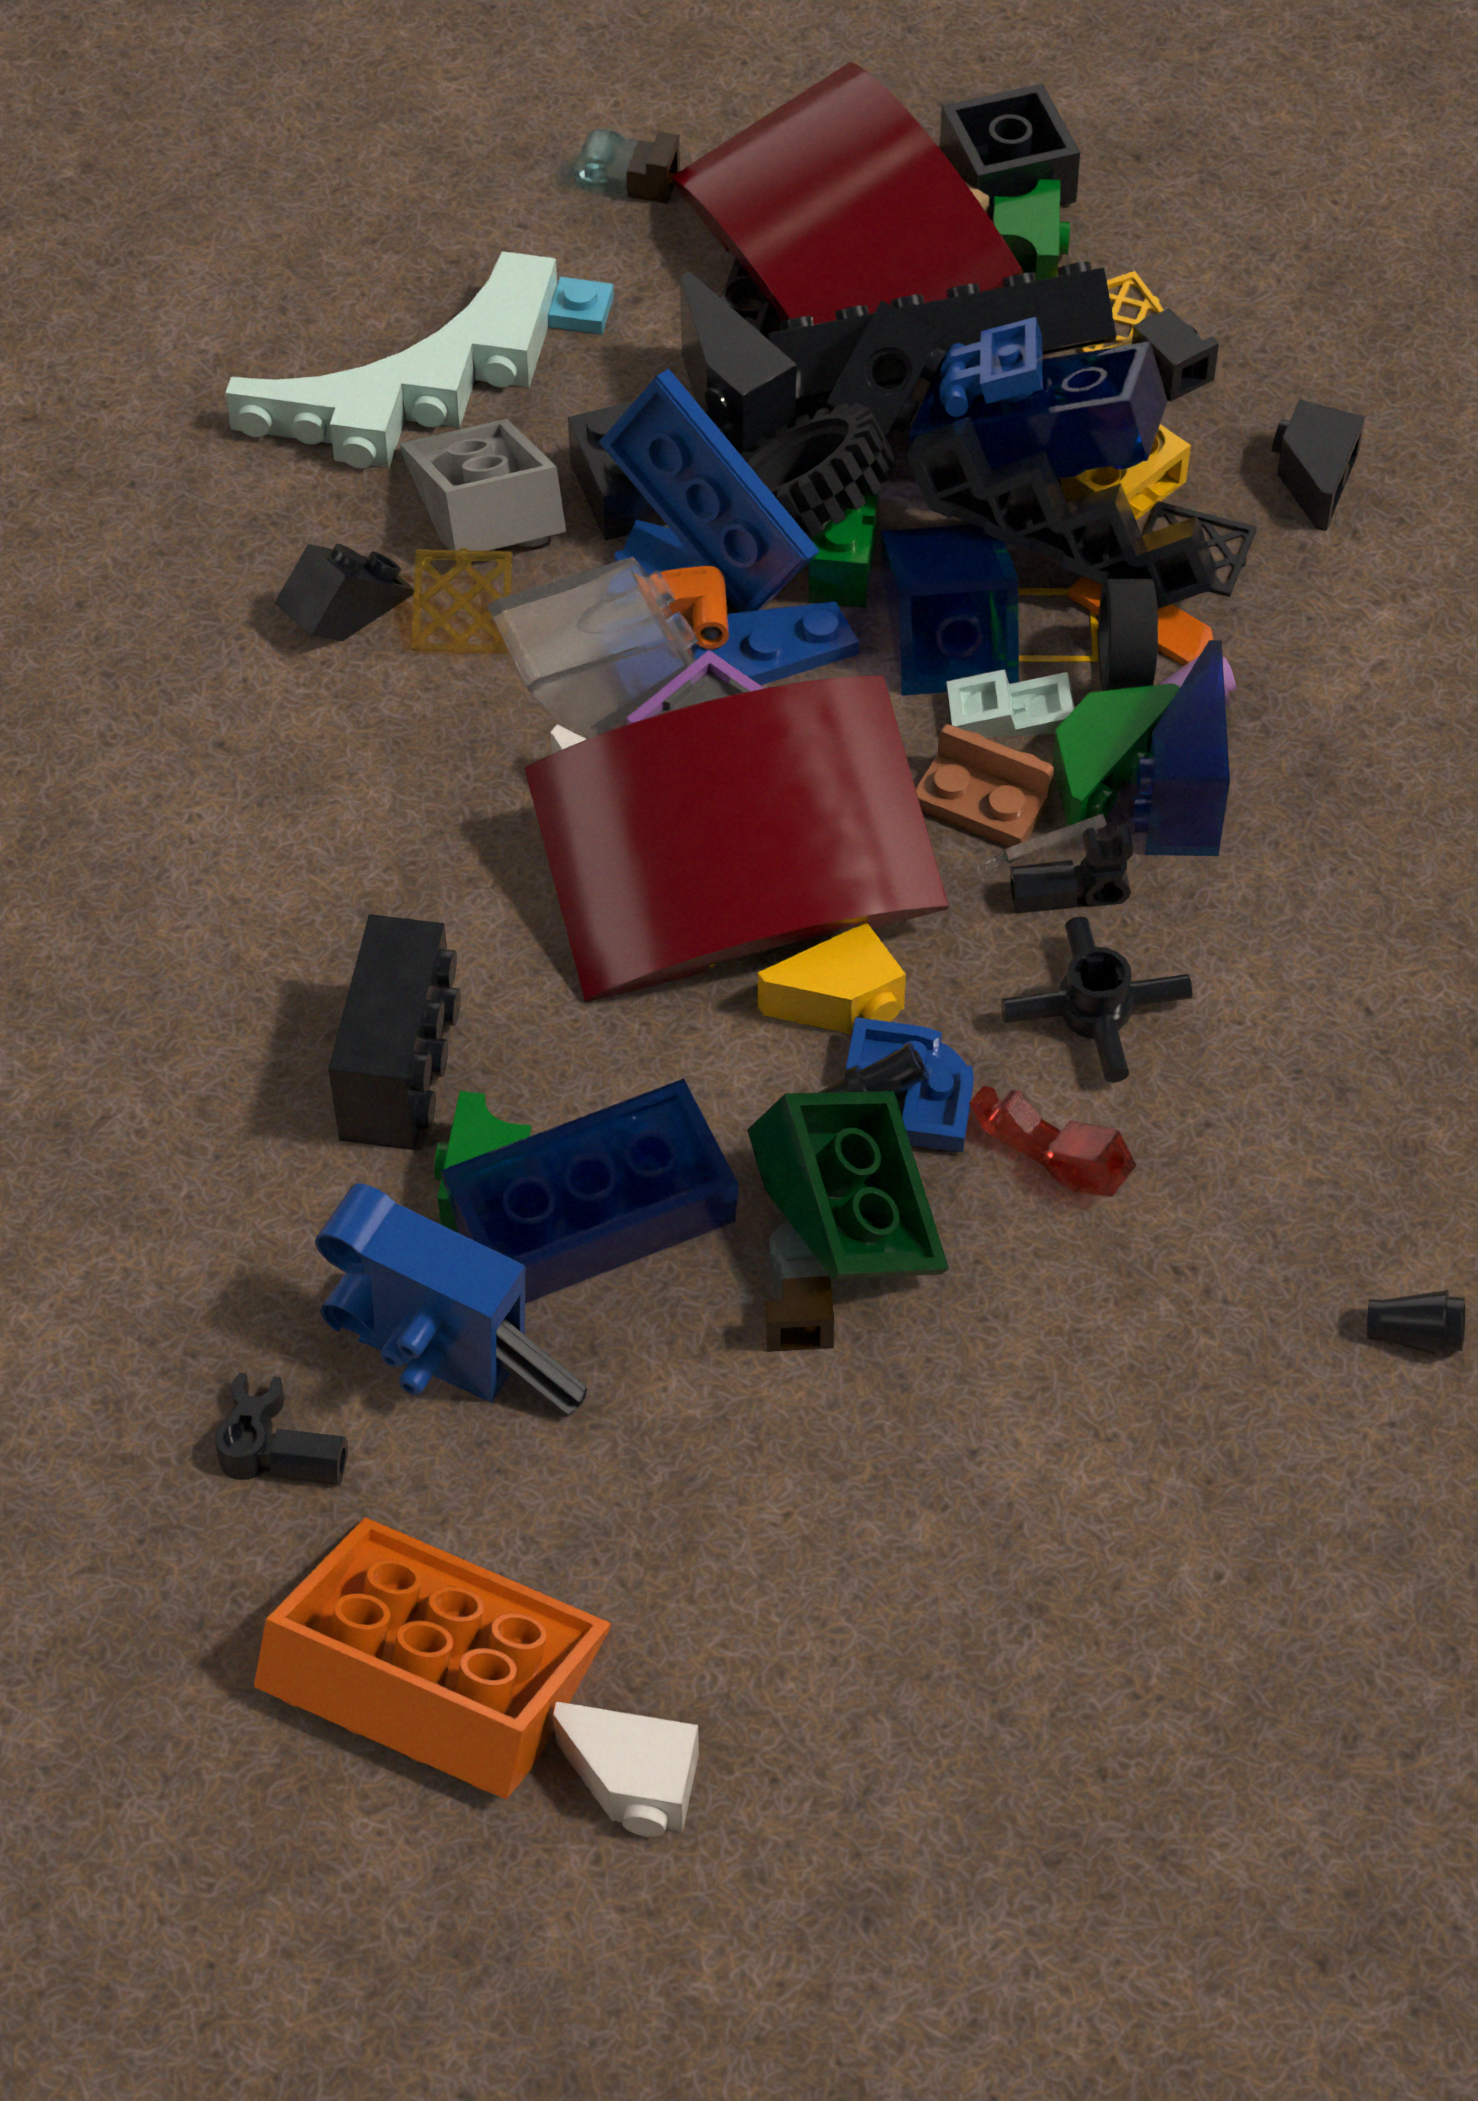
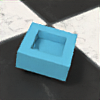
(581, 305)

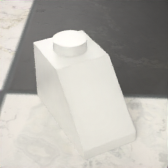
(631, 1764)

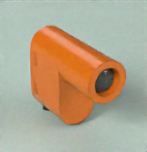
(701, 601)

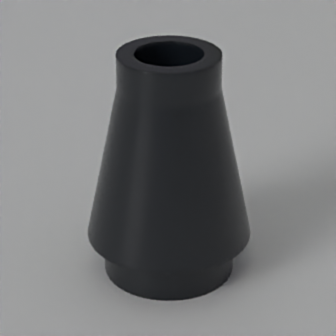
(1419, 1321)

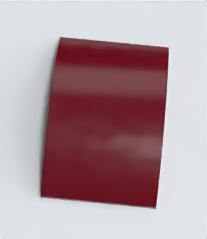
(844, 204)
(733, 831)

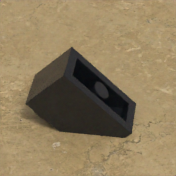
(1317, 457)

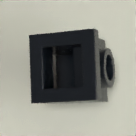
(1180, 353)

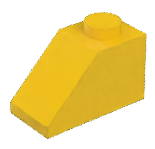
(835, 983)

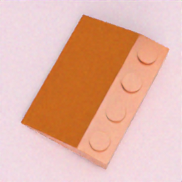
(428, 1655)

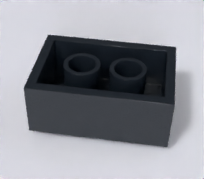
(394, 1032)

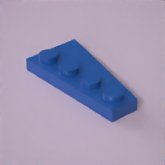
(785, 641)

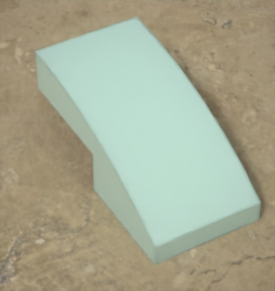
(1002, 709)

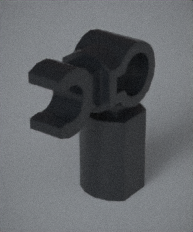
(1059, 884)
(248, 1446)

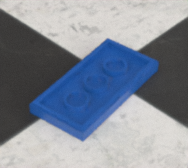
(708, 493)

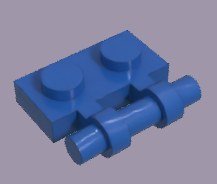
(999, 367)

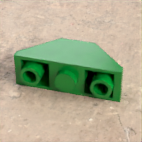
(1102, 744)

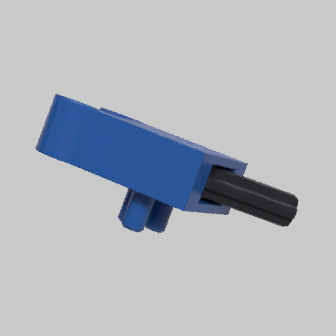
(435, 1302)

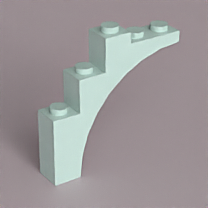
(429, 383)

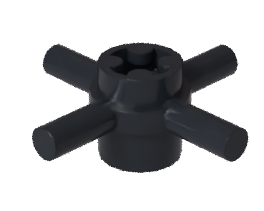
(1097, 997)

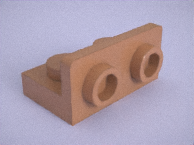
(985, 787)

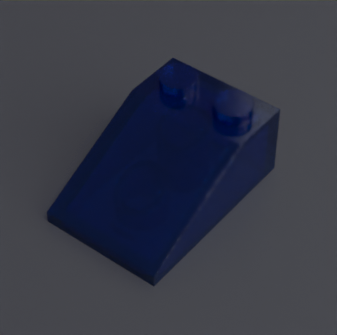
(1187, 767)

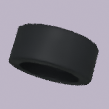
(1127, 633)

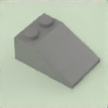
(486, 487)

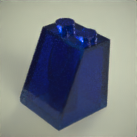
(950, 605)

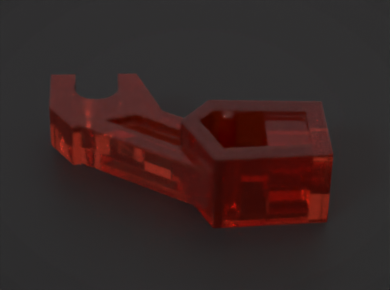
(1078, 1157)

